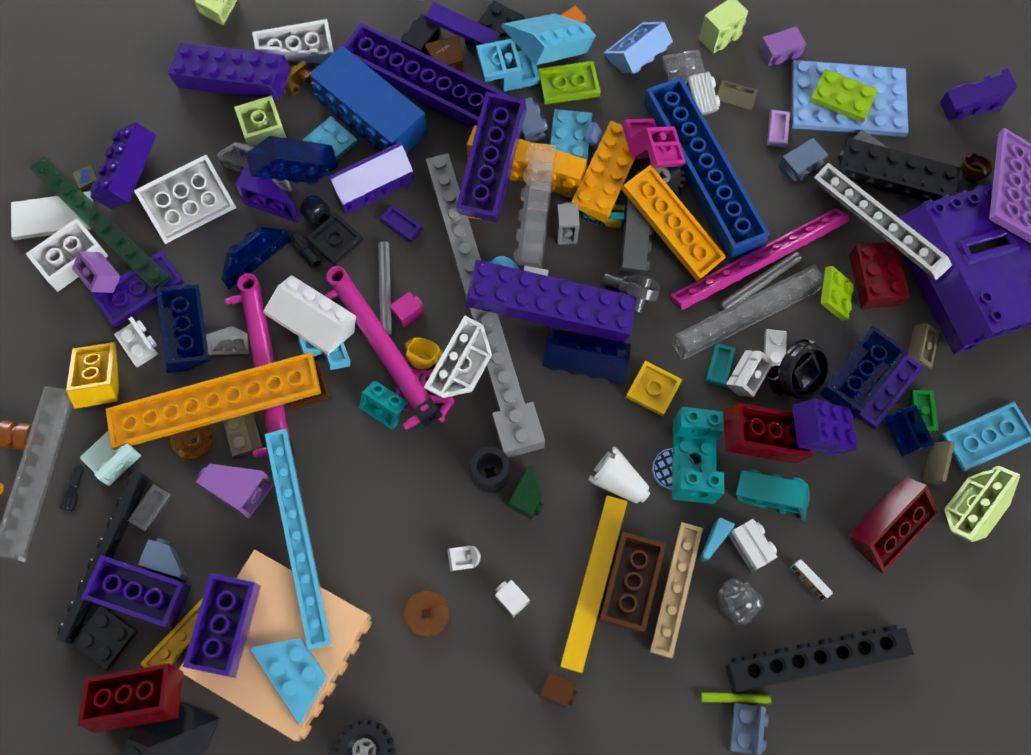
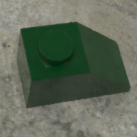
(527, 495)

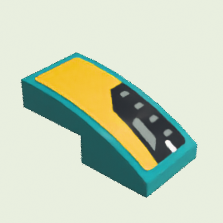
(615, 220)

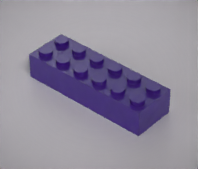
(229, 71)
(491, 157)

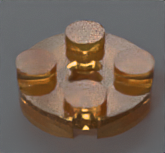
(440, 613)

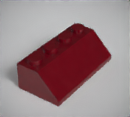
(894, 523)

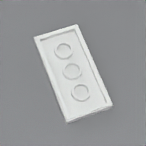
(41, 217)

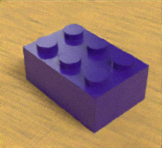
(824, 427)

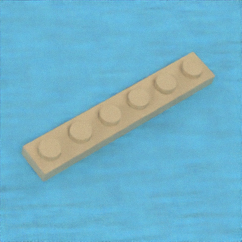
(676, 590)

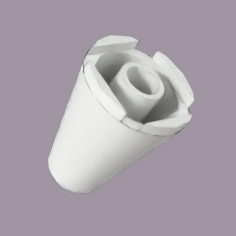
(619, 477)

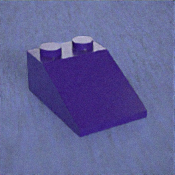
(265, 196)

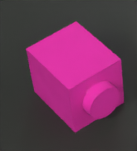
(407, 309)

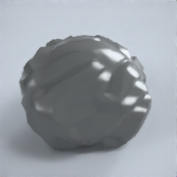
(739, 601)

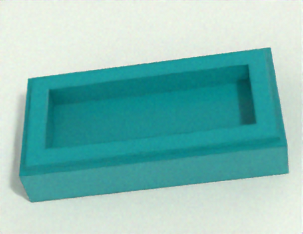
(720, 365)

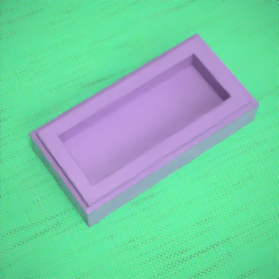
(778, 128)

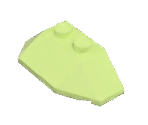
(981, 503)

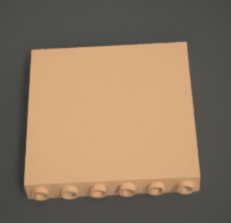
(279, 620)

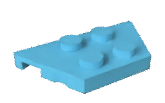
(292, 673)

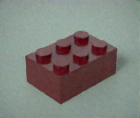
(878, 275)

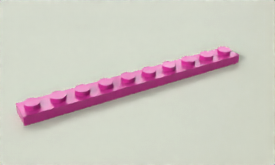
(759, 258)

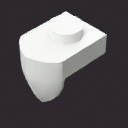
(463, 558)

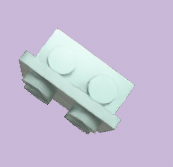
(109, 463)

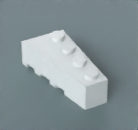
(297, 42)

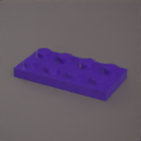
(133, 293)

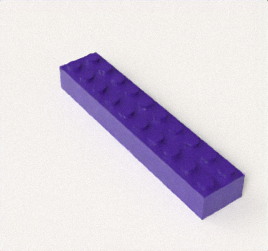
(420, 75)

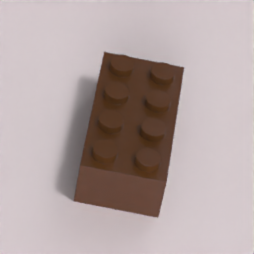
(632, 583)

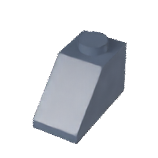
(162, 559)

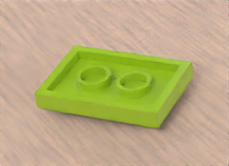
(569, 82)
(844, 95)

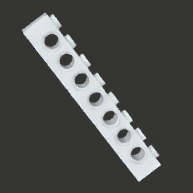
(883, 221)

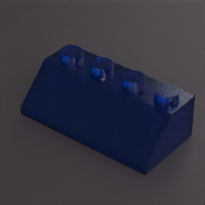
(182, 327)
(587, 355)

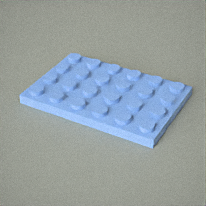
(886, 115)

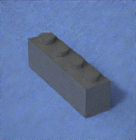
(634, 242)

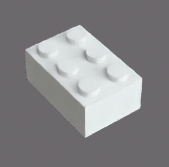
(58, 253)

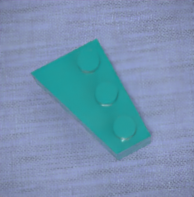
(774, 492)

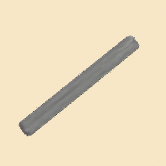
(761, 280)
(385, 286)

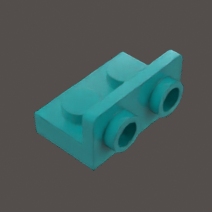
(382, 404)

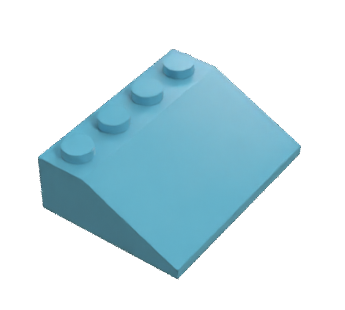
(550, 37)

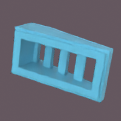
(718, 533)

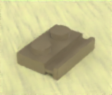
(243, 434)

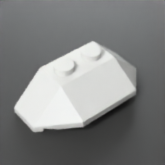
(461, 361)

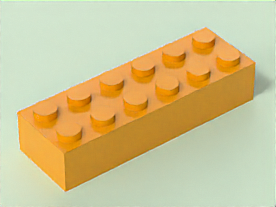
(567, 171)

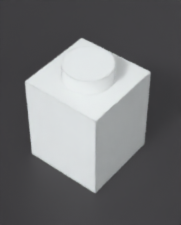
(511, 597)

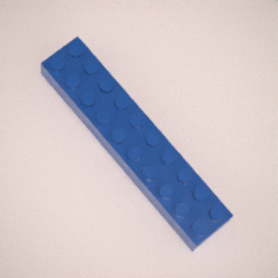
(708, 170)

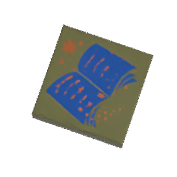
(85, 177)

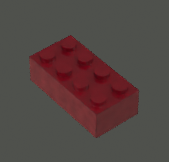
(762, 433)
(131, 698)

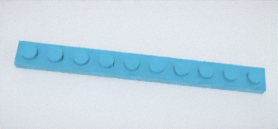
(298, 540)

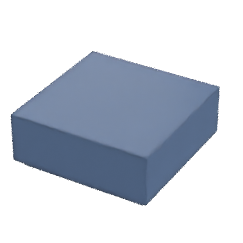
(594, 135)

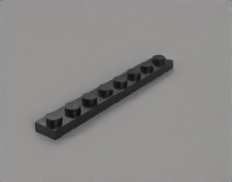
(107, 547)

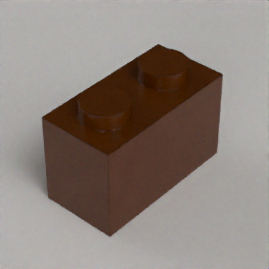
(558, 691)

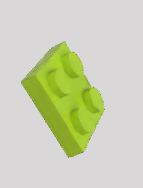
(837, 293)

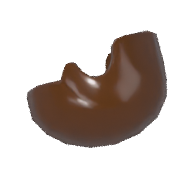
(975, 166)

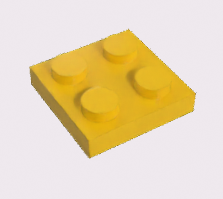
(654, 388)

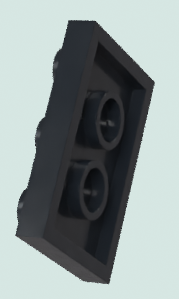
(494, 17)

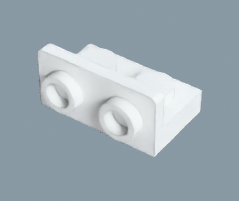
(136, 343)

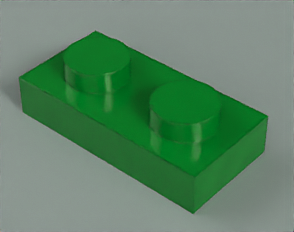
(926, 404)

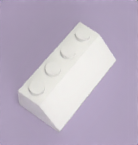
(310, 315)

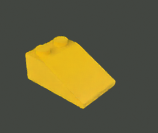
(93, 375)

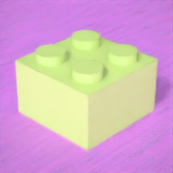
(723, 25)
(259, 120)

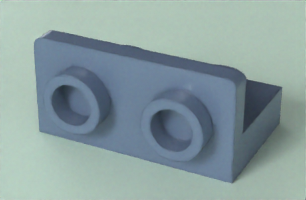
(748, 729)

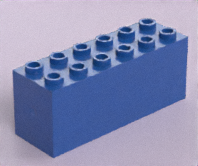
(367, 102)

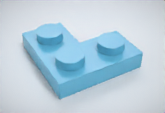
(335, 360)

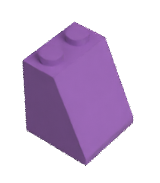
(236, 486)

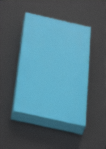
(988, 436)

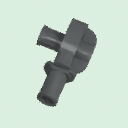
(636, 285)

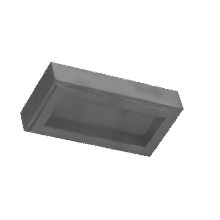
(150, 508)

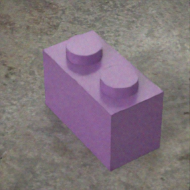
(782, 46)
(96, 272)

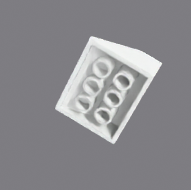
(185, 199)

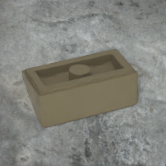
(737, 94)
(923, 344)
(938, 462)

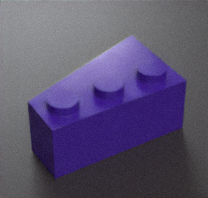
(978, 97)

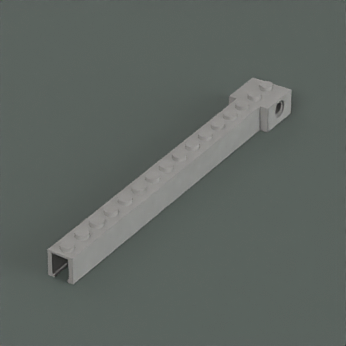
(515, 421)

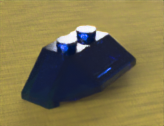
(252, 252)

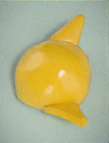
(422, 353)

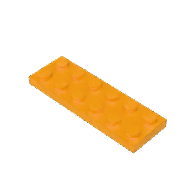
(605, 174)
(673, 222)

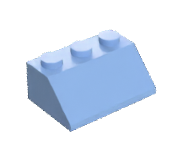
(639, 47)

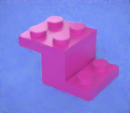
(653, 142)

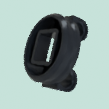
(785, 377)

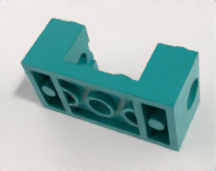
(696, 434)

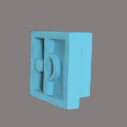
(503, 62)

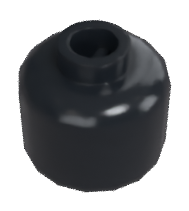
(315, 210)

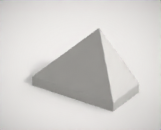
(228, 341)

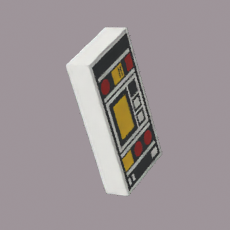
(811, 580)

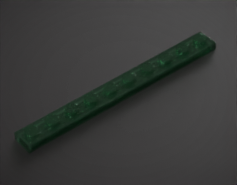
(100, 224)

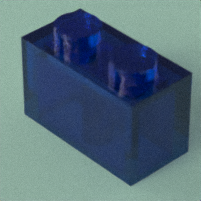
(909, 430)

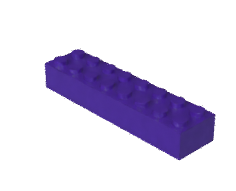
(550, 301)

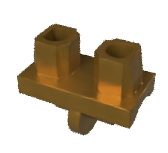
(297, 74)

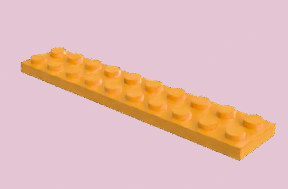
(212, 401)

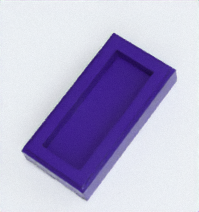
(401, 223)

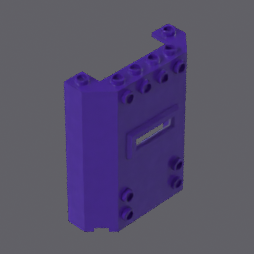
(981, 291)

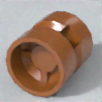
(14, 435)

